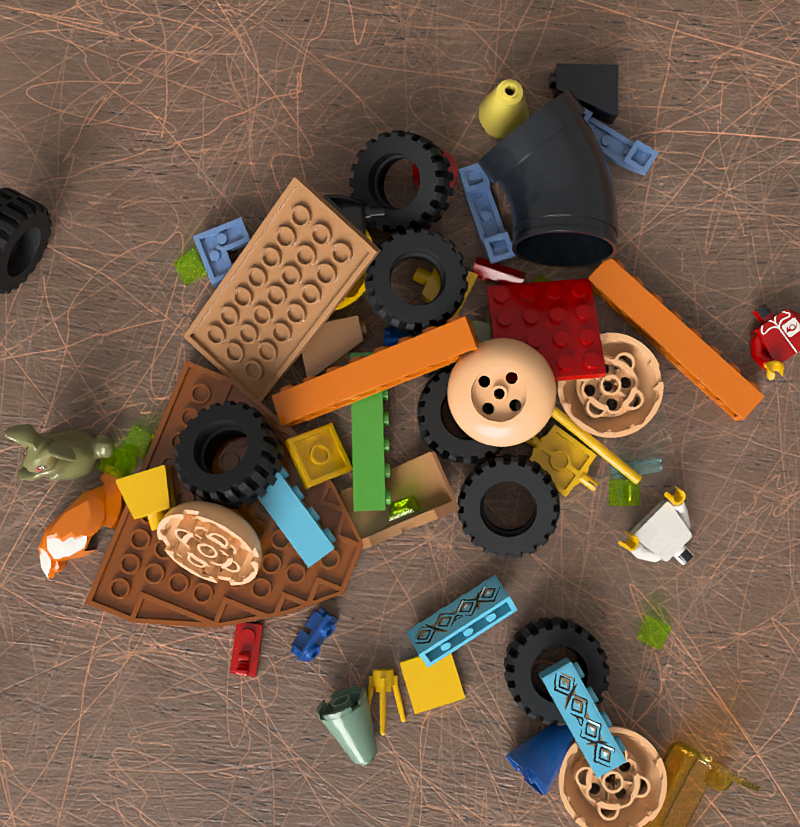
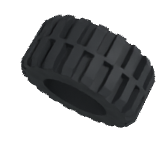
(434, 180)
(22, 237)
(434, 251)
(436, 433)
(204, 438)
(509, 541)
(532, 642)

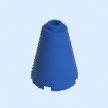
(542, 756)

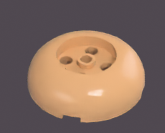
(533, 389)
(635, 404)
(211, 537)
(643, 782)

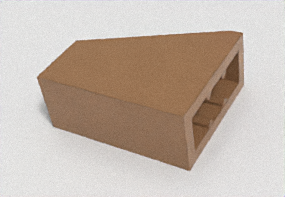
(333, 344)

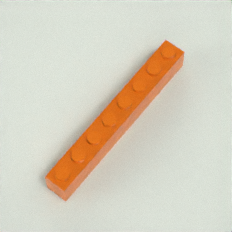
(675, 340)
(376, 372)

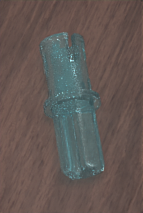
(641, 466)

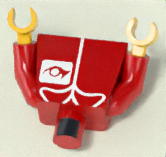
(774, 339)

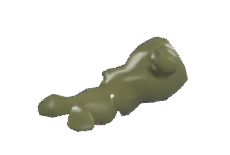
(59, 454)

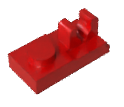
(497, 271)
(246, 649)

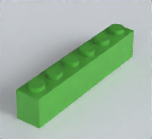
(369, 451)

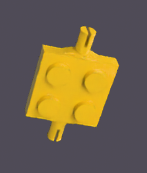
(563, 459)

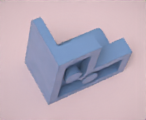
(217, 243)

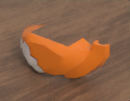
(75, 526)

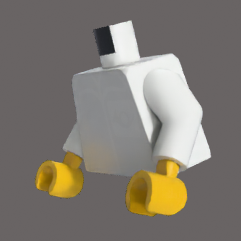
(662, 531)

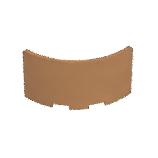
(417, 477)

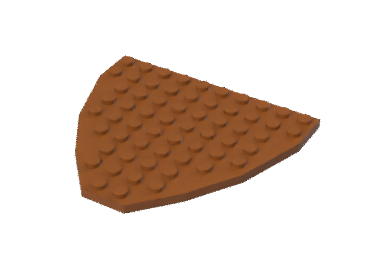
(149, 587)

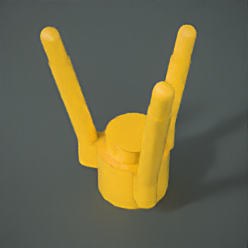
(382, 681)

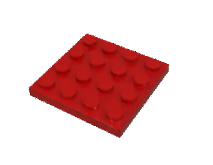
(555, 321)

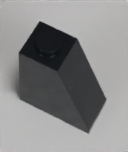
(592, 85)

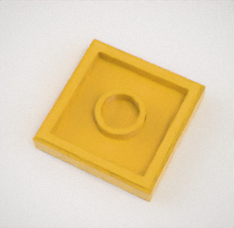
(318, 455)
(431, 685)

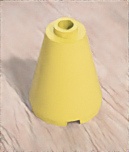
(503, 109)

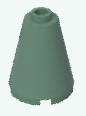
(350, 723)

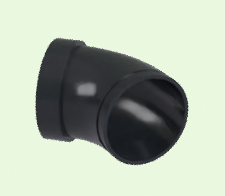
(557, 187)

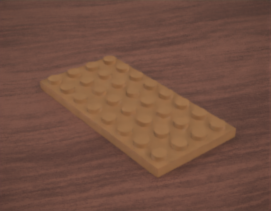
(281, 289)

